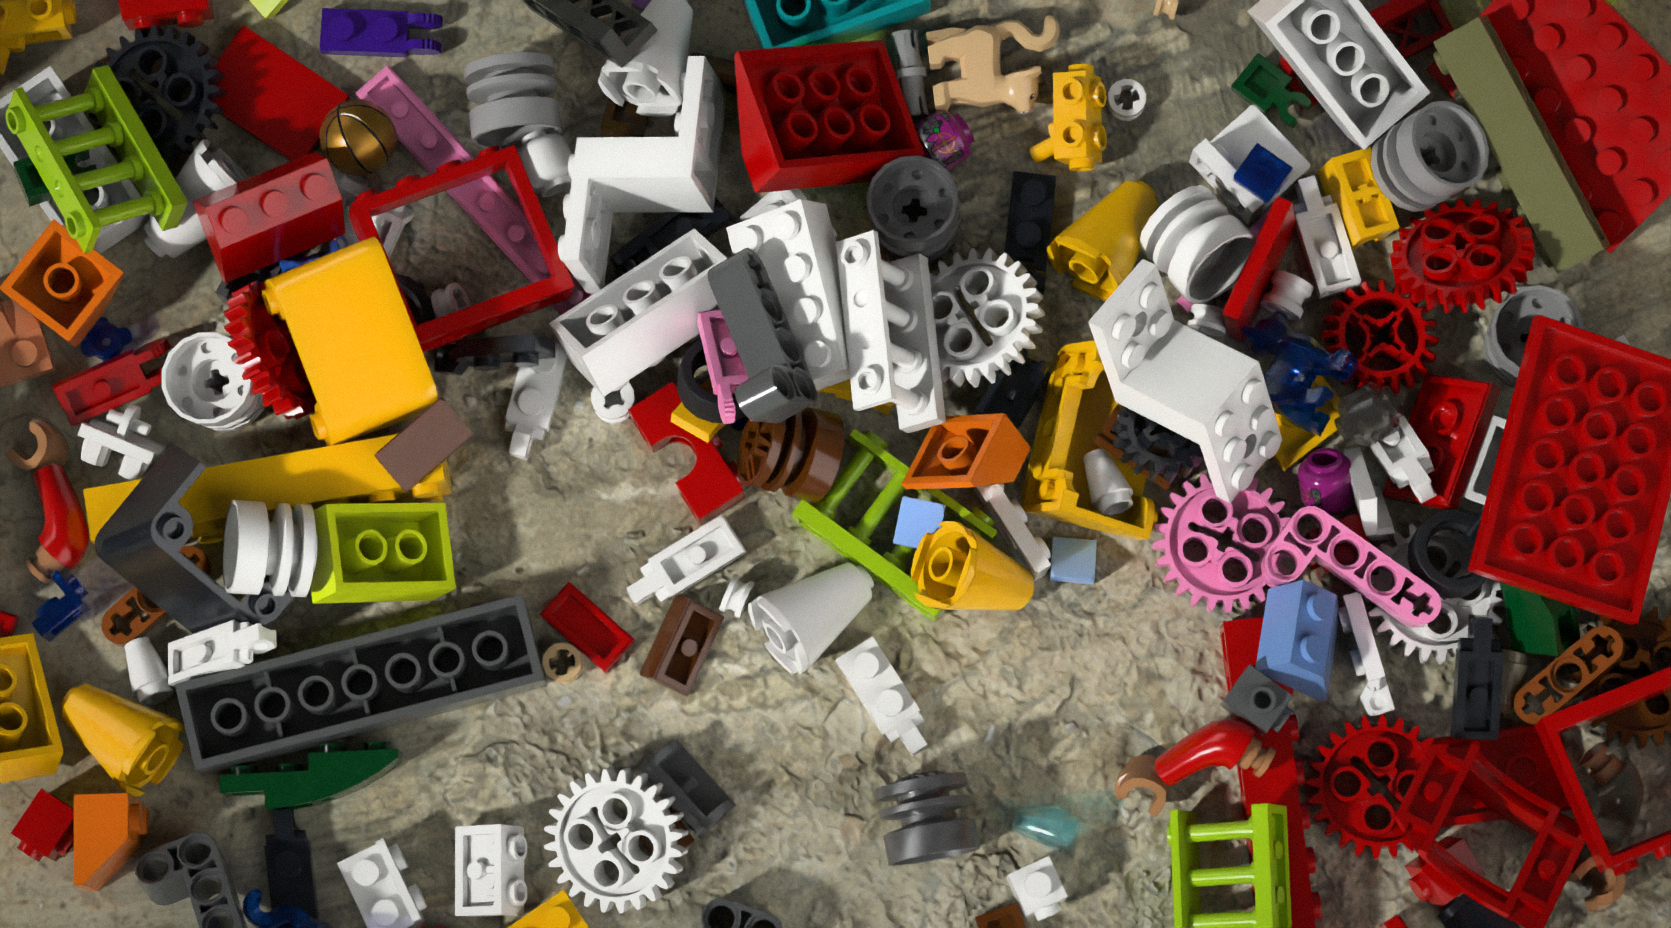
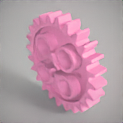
(1206, 578)

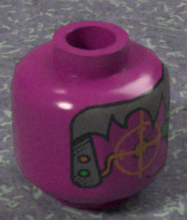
(945, 138)
(1326, 481)

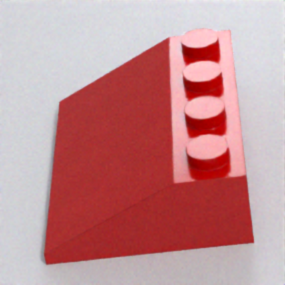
(820, 115)

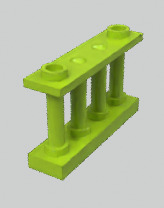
(121, 131)
(855, 541)
(1267, 872)

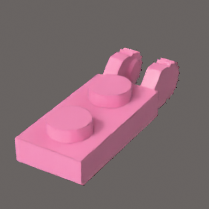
(722, 361)

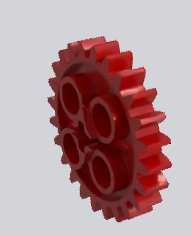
(1462, 255)
(268, 354)
(1349, 813)

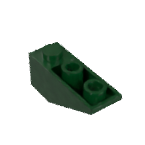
(1538, 622)

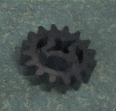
(1158, 453)

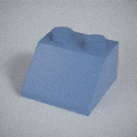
(1299, 637)

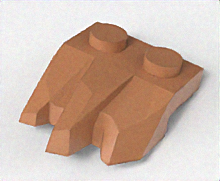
(22, 345)

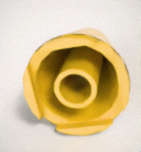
(1105, 240)
(967, 572)
(123, 736)

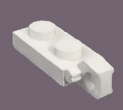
(1324, 241)
(534, 402)
(1406, 461)
(1011, 526)
(687, 562)
(217, 650)
(1365, 659)
(883, 694)

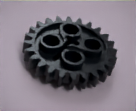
(183, 65)

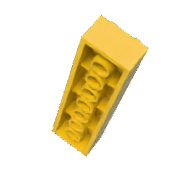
(313, 476)

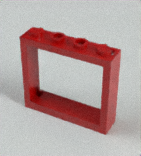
(497, 309)
(1580, 714)

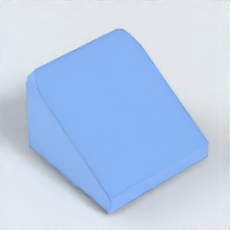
(916, 519)
(1073, 560)

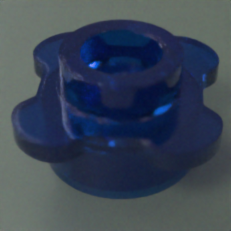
(101, 330)

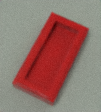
(587, 627)

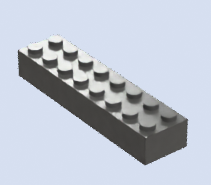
(360, 685)

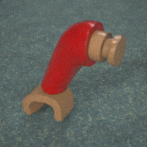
(65, 525)
(1214, 744)

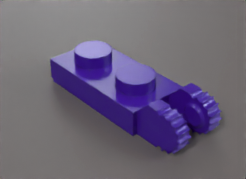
(376, 33)

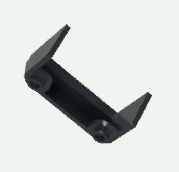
(144, 548)

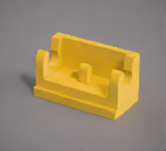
(1361, 203)

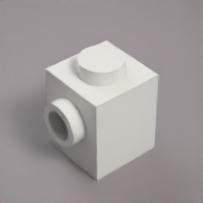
(1037, 889)

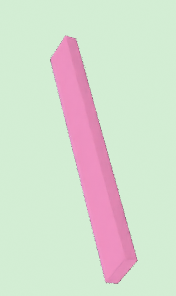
(480, 199)

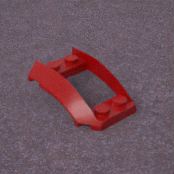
(1548, 861)

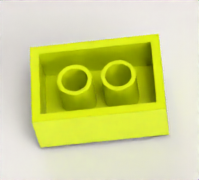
(382, 553)

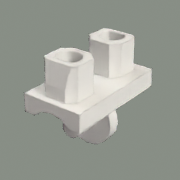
(104, 437)

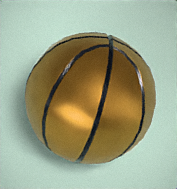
(358, 137)

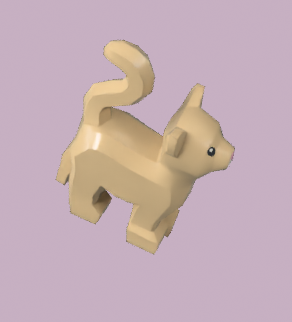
(980, 64)

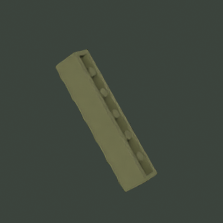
(1521, 144)

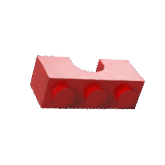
(712, 482)

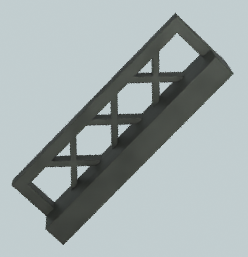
(592, 32)

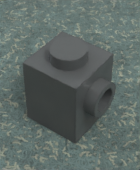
(1258, 701)

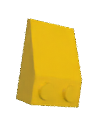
(27, 720)

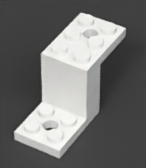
(643, 174)
(1186, 381)

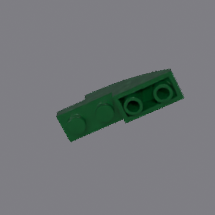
(330, 776)

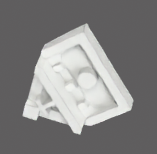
(1368, 499)

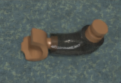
(1620, 801)

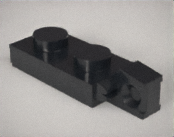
(488, 353)
(1477, 683)
(290, 866)

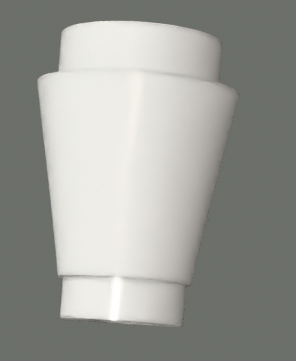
(1106, 484)
(147, 673)

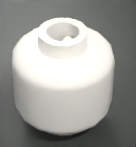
(546, 162)

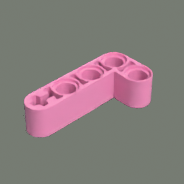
(1356, 575)

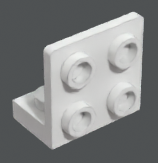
(1226, 152)

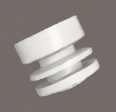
(1197, 243)
(191, 381)
(278, 548)

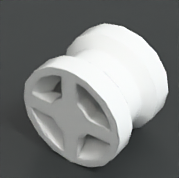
(1287, 294)
(616, 410)

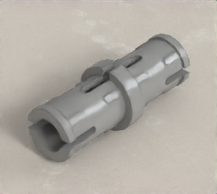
(910, 71)

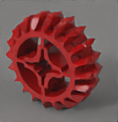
(1395, 351)

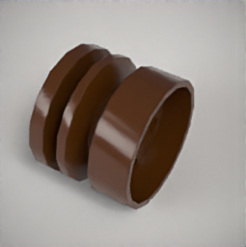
(793, 455)

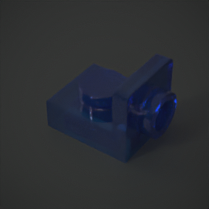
(1262, 173)
(58, 614)

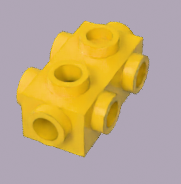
(33, 23)
(1077, 120)

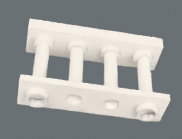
(890, 332)

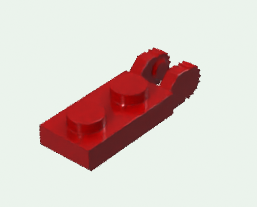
(110, 383)

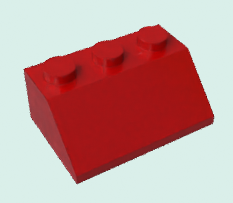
(272, 216)

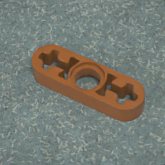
(138, 625)
(1588, 645)

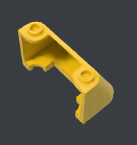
(353, 341)
(1070, 419)

